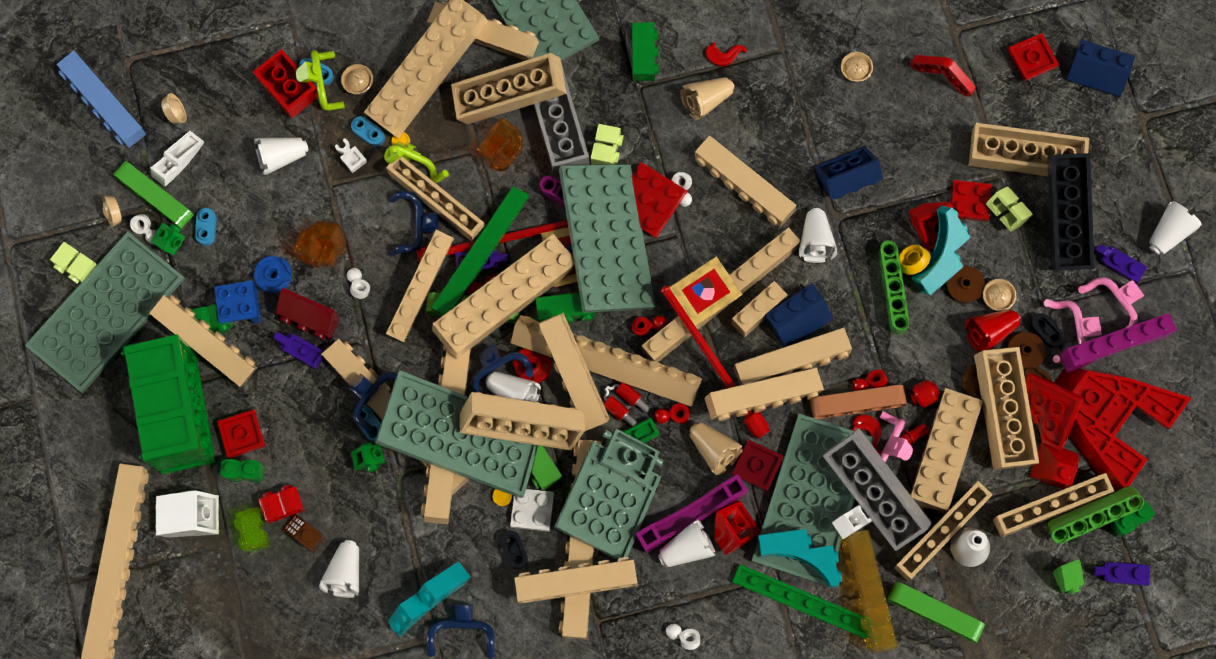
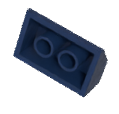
(1100, 68)
(849, 172)
(798, 316)

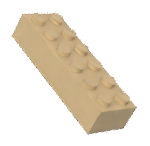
(508, 88)
(1020, 148)
(1006, 408)
(521, 421)
(945, 450)

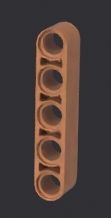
(858, 402)

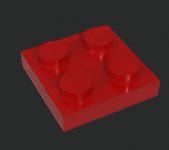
(1033, 57)
(970, 200)
(241, 434)

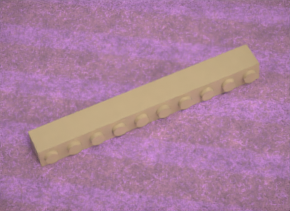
(744, 278)
(617, 364)
(349, 368)
(440, 480)
(115, 562)
(577, 606)

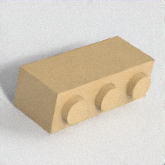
(755, 311)

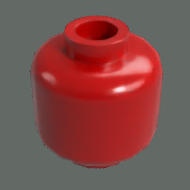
(925, 393)

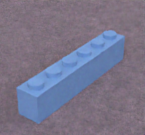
(101, 99)

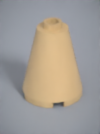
(705, 95)
(715, 447)

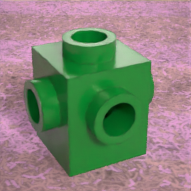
(168, 238)
(368, 457)

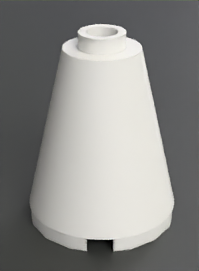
(279, 152)
(1173, 228)
(817, 238)
(512, 387)
(687, 546)
(970, 547)
(343, 571)

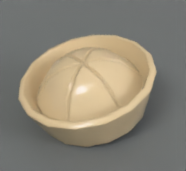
(856, 66)
(356, 79)
(173, 109)
(111, 210)
(999, 294)

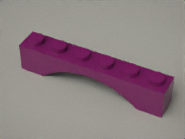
(1104, 346)
(704, 507)

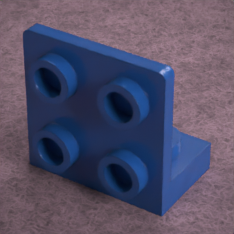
(237, 302)

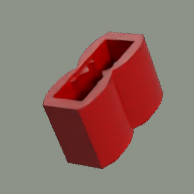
(281, 504)

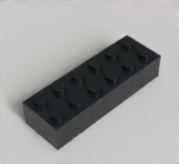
(1071, 212)

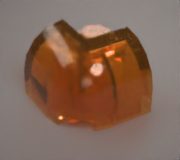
(502, 145)
(320, 244)

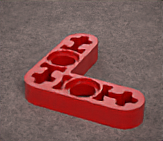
(948, 68)

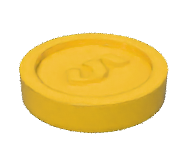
(402, 139)
(501, 498)

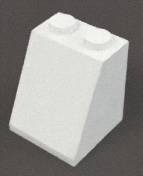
(187, 514)

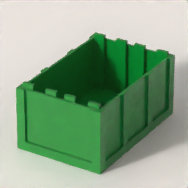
(169, 405)

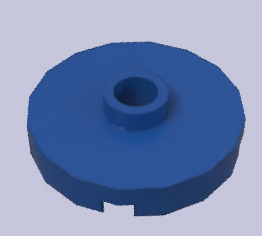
(269, 266)

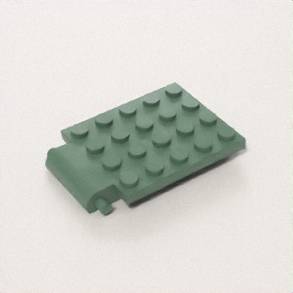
(611, 494)

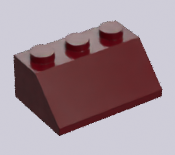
(306, 314)

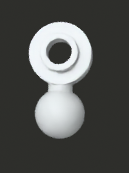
(688, 181)
(139, 229)
(359, 287)
(674, 632)

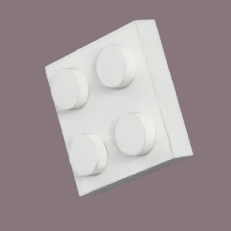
(533, 510)

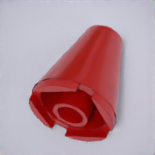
(991, 328)

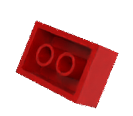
(280, 81)

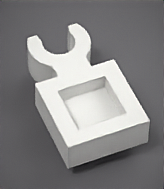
(352, 157)

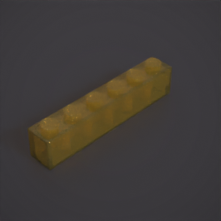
(870, 593)

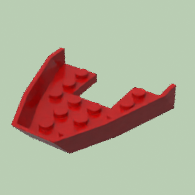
(1105, 409)

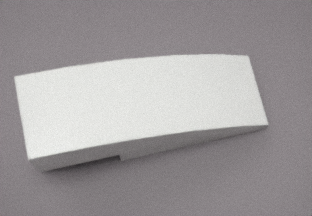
(176, 158)
(851, 521)

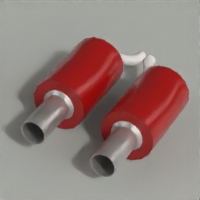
(618, 409)

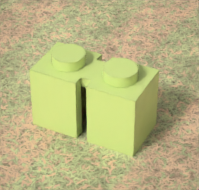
(606, 145)
(1007, 200)
(72, 262)

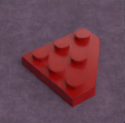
(655, 198)
(1052, 409)

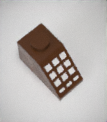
(304, 533)

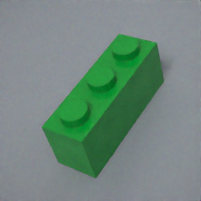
(644, 51)
(567, 303)

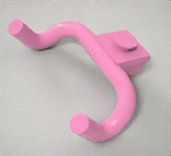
(1126, 294)
(1084, 326)
(895, 445)

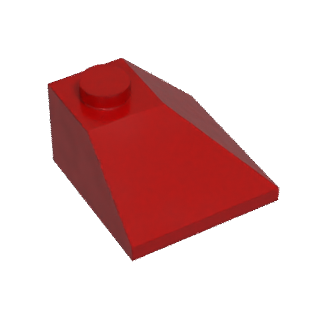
(926, 223)
(1055, 466)
(734, 528)

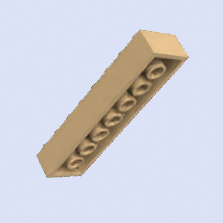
(426, 66)
(504, 296)

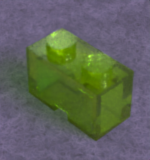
(250, 527)

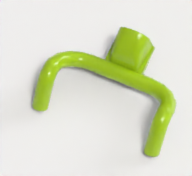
(312, 73)
(408, 152)

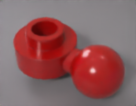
(657, 323)
(875, 379)
(662, 415)

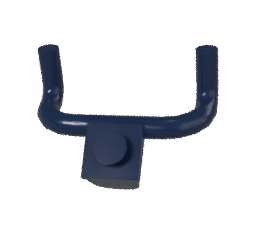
(423, 222)
(491, 360)
(364, 391)
(462, 619)

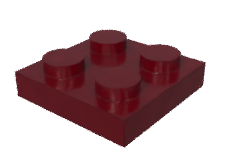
(758, 465)

